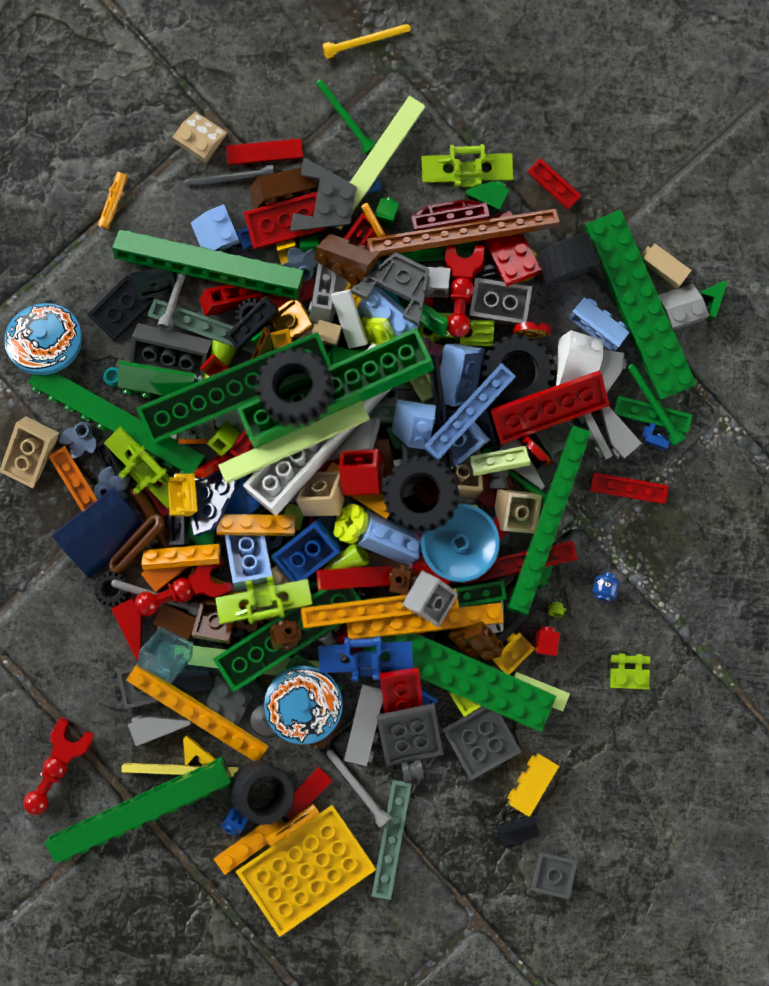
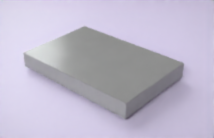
(360, 439)

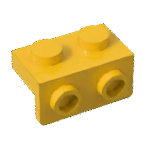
(513, 653)

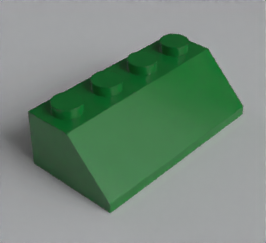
(151, 380)

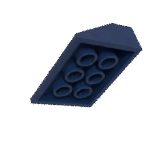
(98, 532)

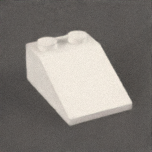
(578, 356)

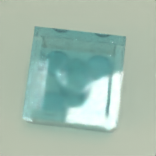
(165, 654)

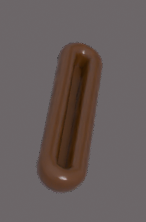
(147, 509)
(136, 543)

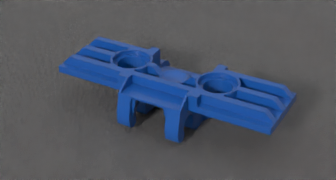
(365, 662)

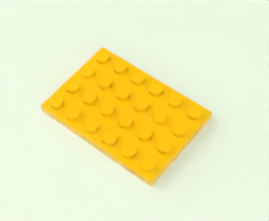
(306, 870)

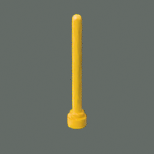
(332, 49)

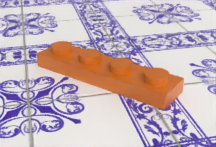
(73, 477)

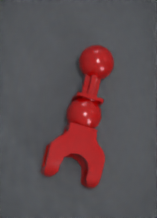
(462, 286)
(184, 590)
(56, 766)

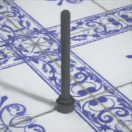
(269, 169)

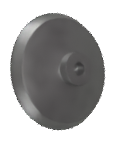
(259, 723)

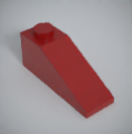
(225, 298)
(130, 624)

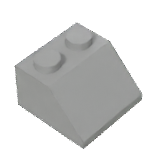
(684, 306)
(430, 598)

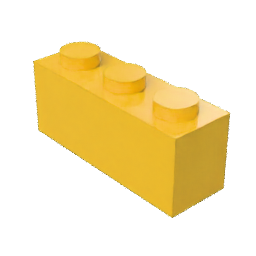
(532, 784)

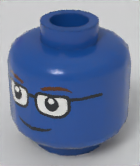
(606, 587)

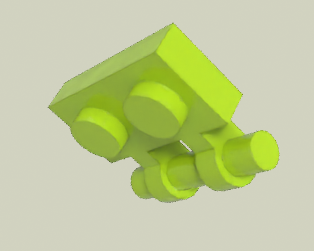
(629, 678)

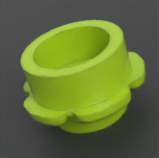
(556, 609)

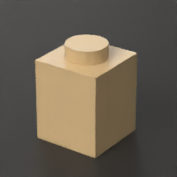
(328, 332)

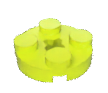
(347, 532)

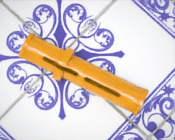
(115, 194)
(272, 838)

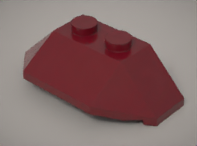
(450, 214)

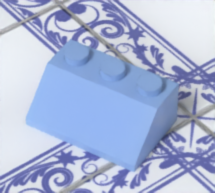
(383, 306)
(599, 323)
(460, 372)
(390, 540)
(247, 560)

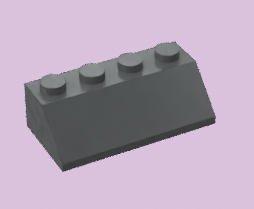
(169, 349)

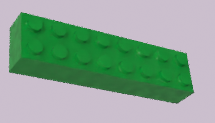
(256, 653)

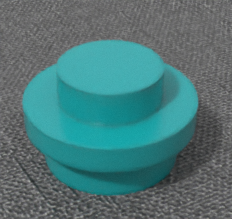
(111, 376)

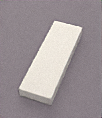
(349, 318)

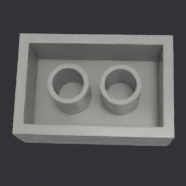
(500, 303)

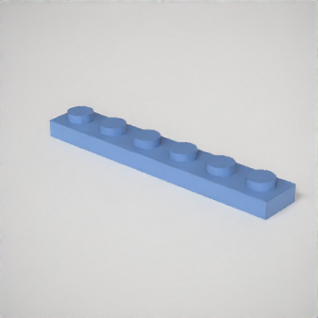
(469, 412)

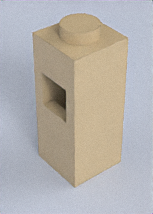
(665, 265)

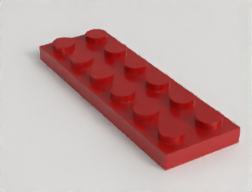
(550, 407)

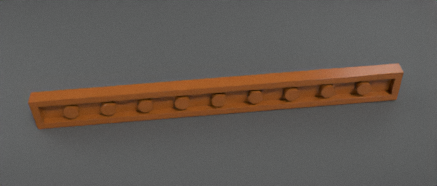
(465, 232)

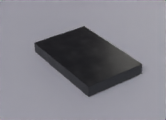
(119, 309)

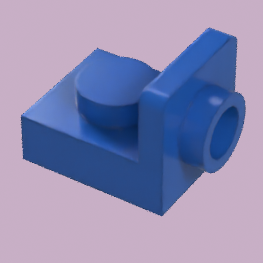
(654, 440)
(234, 822)

